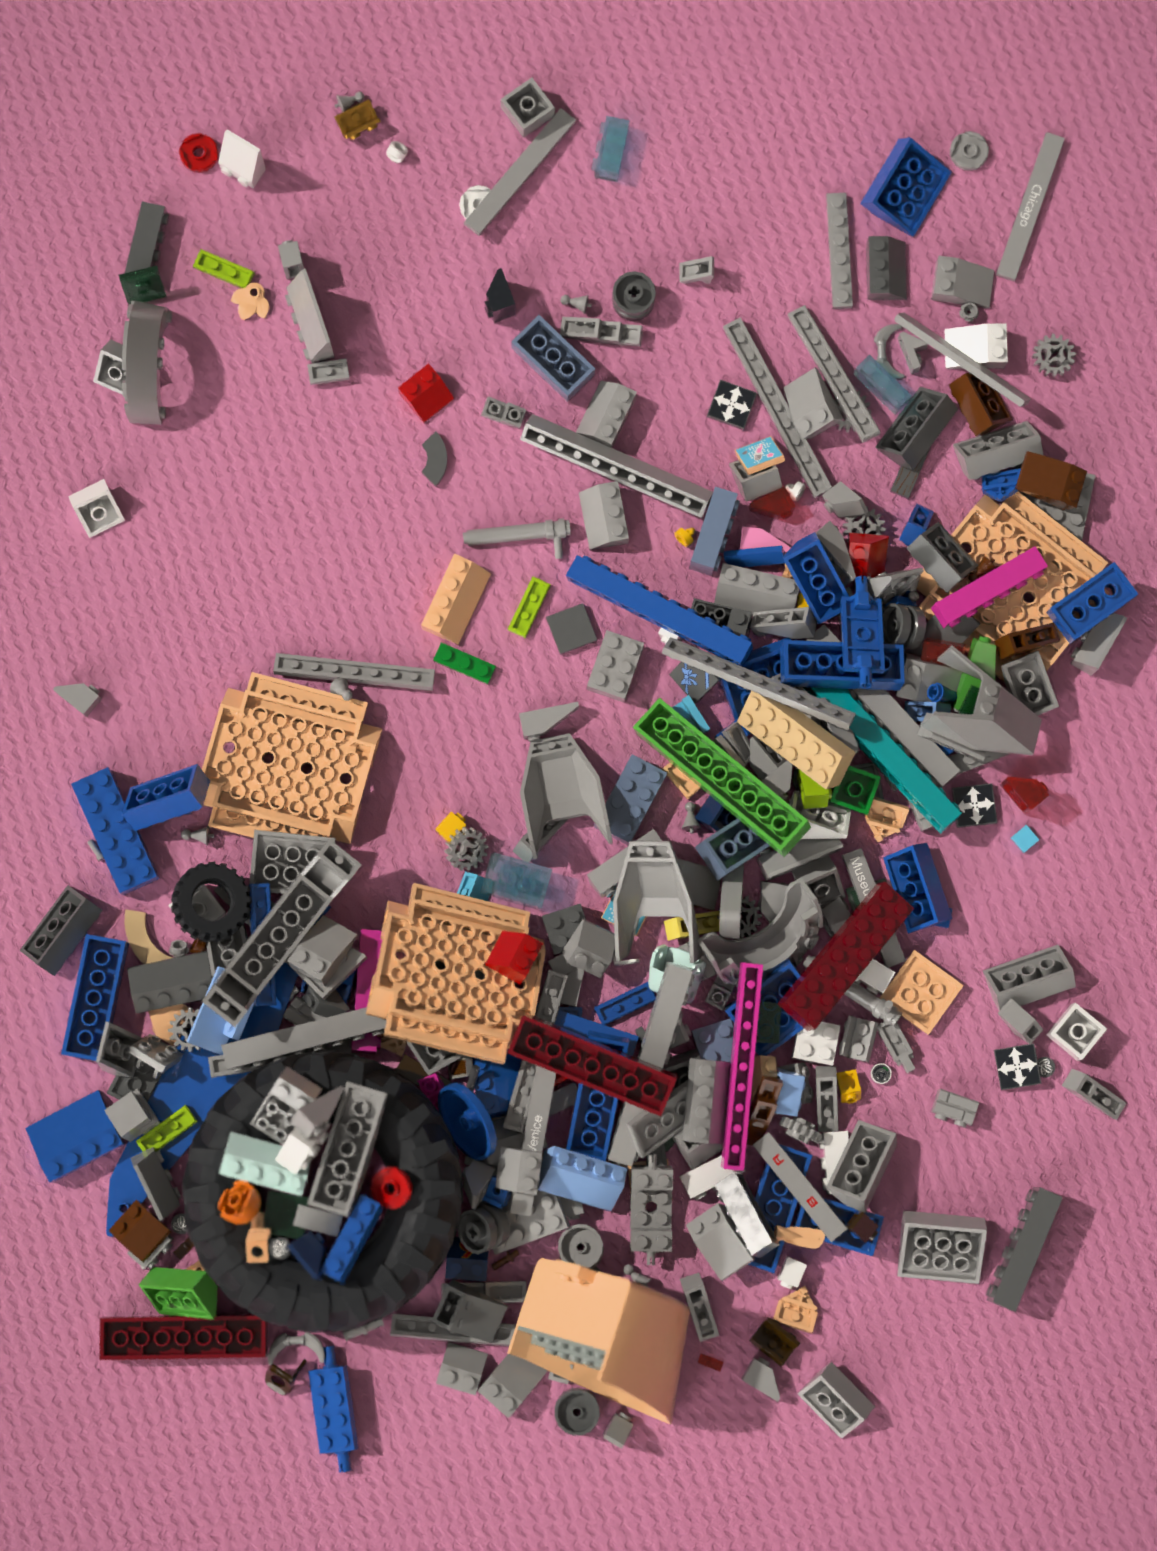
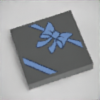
(693, 681)

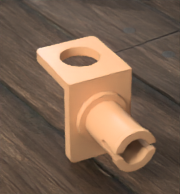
(257, 1238)

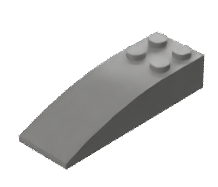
(348, 1150)

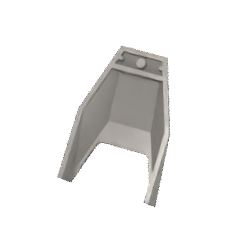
(998, 718)
(559, 787)
(651, 887)

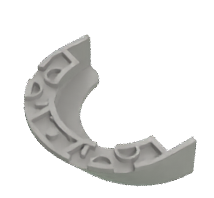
(143, 362)
(782, 940)

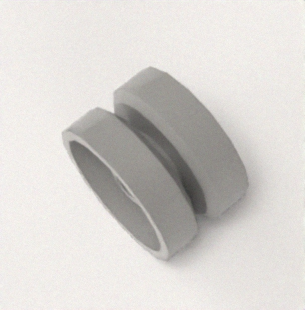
(577, 1235)

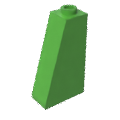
(983, 654)

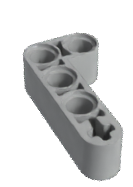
(731, 904)

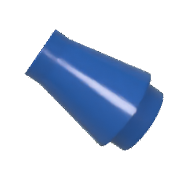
(940, 693)

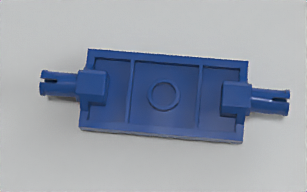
(862, 633)
(334, 1410)

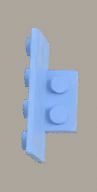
(211, 1030)

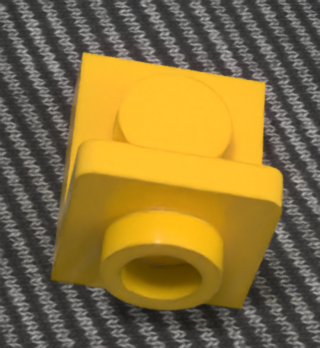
(849, 1086)

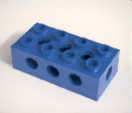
(1093, 589)

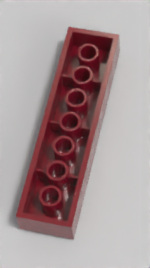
(845, 956)
(592, 1064)
(182, 1337)

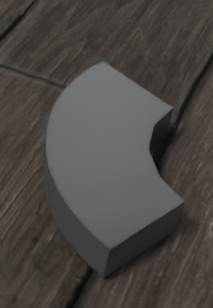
(436, 459)

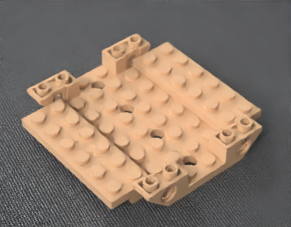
(1003, 535)
(298, 729)
(450, 1005)

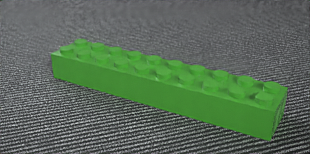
(722, 777)

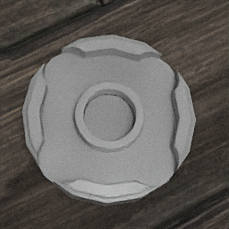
(969, 151)

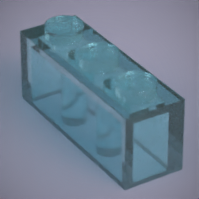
(610, 148)
(882, 384)

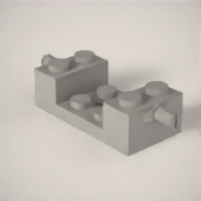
(651, 1230)

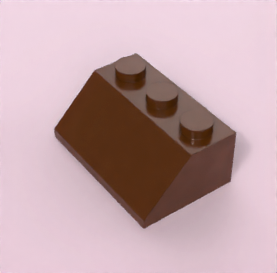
(979, 404)

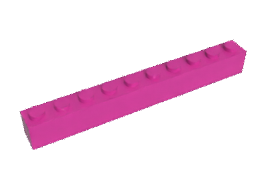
(741, 1066)

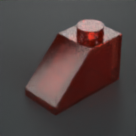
(774, 505)

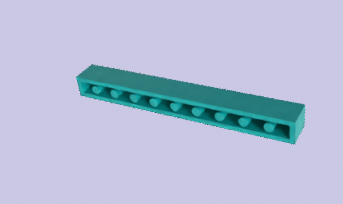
(893, 762)

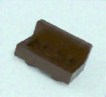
(774, 1341)

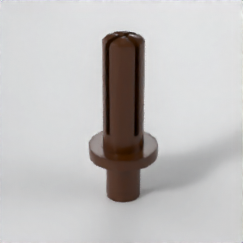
(509, 1257)

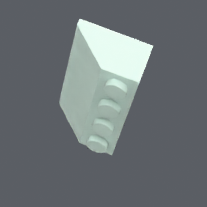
(255, 1163)

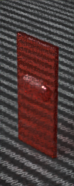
(710, 1362)

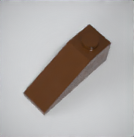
(1026, 640)

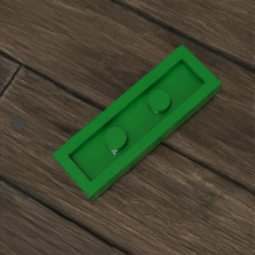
(464, 663)

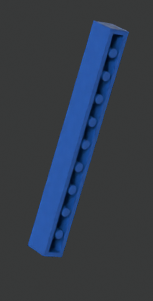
(659, 611)

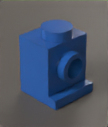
(497, 1199)

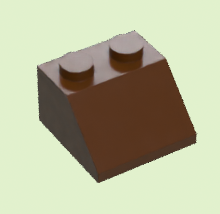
(139, 1230)

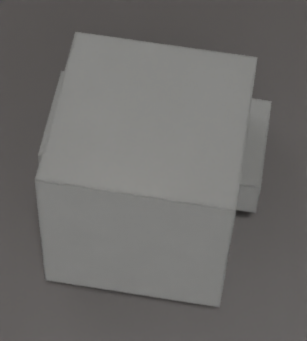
(132, 1115)

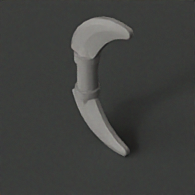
(880, 340)
(307, 1339)

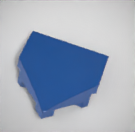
(1001, 484)

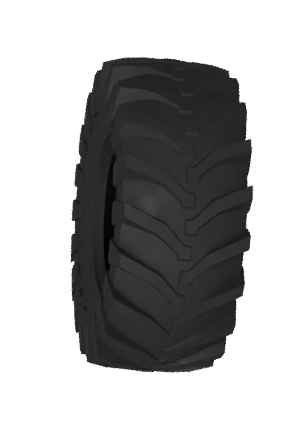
(392, 1262)

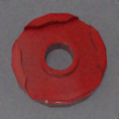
(202, 163)
(402, 1185)

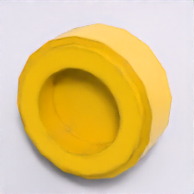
(684, 536)

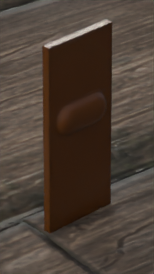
(183, 1248)

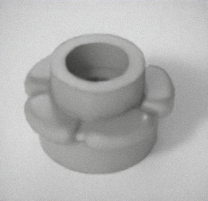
(969, 307)
(178, 948)

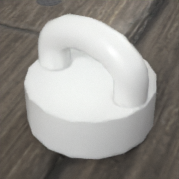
(397, 151)
(795, 490)

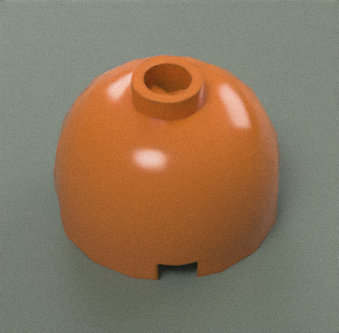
(240, 1203)

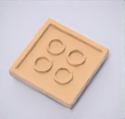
(921, 991)

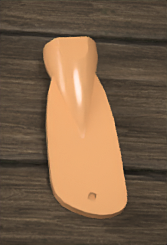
(800, 1236)

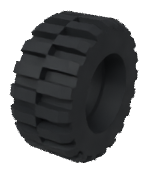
(222, 877)

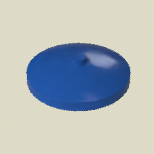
(467, 1121)

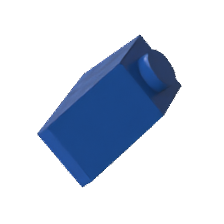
(916, 524)

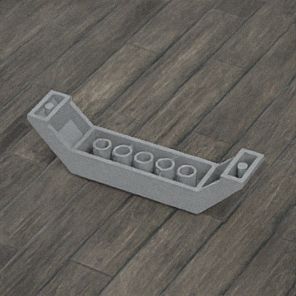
(280, 932)

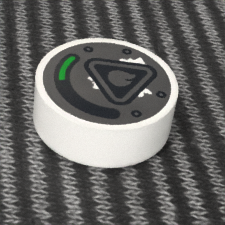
(880, 1073)

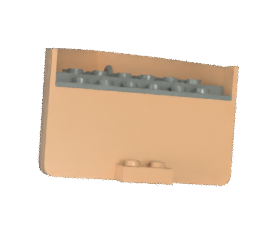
(612, 1331)

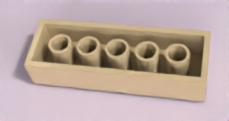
(797, 739)

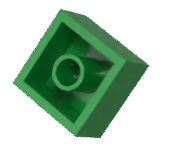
(856, 790)

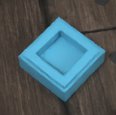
(1024, 838)

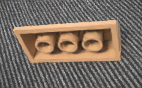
(455, 599)

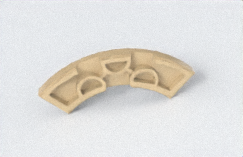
(139, 939)

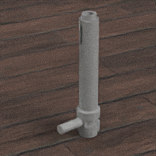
(548, 529)
(879, 1007)

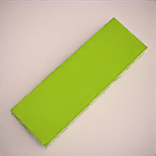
(223, 269)
(529, 607)
(168, 1130)

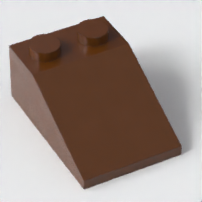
(1051, 480)

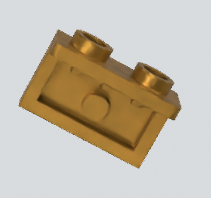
(357, 119)

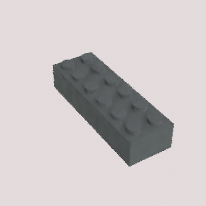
(1024, 1248)

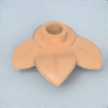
(251, 304)

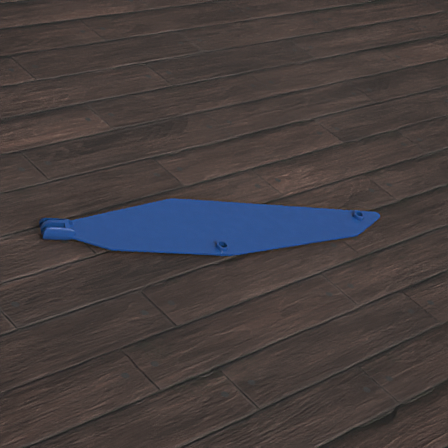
(192, 1085)

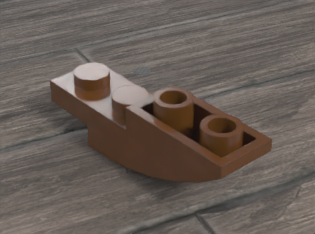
(763, 1108)

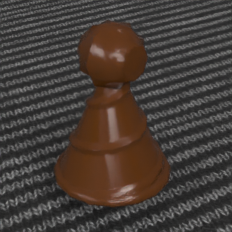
(984, 567)

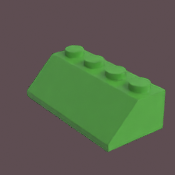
(181, 1292)

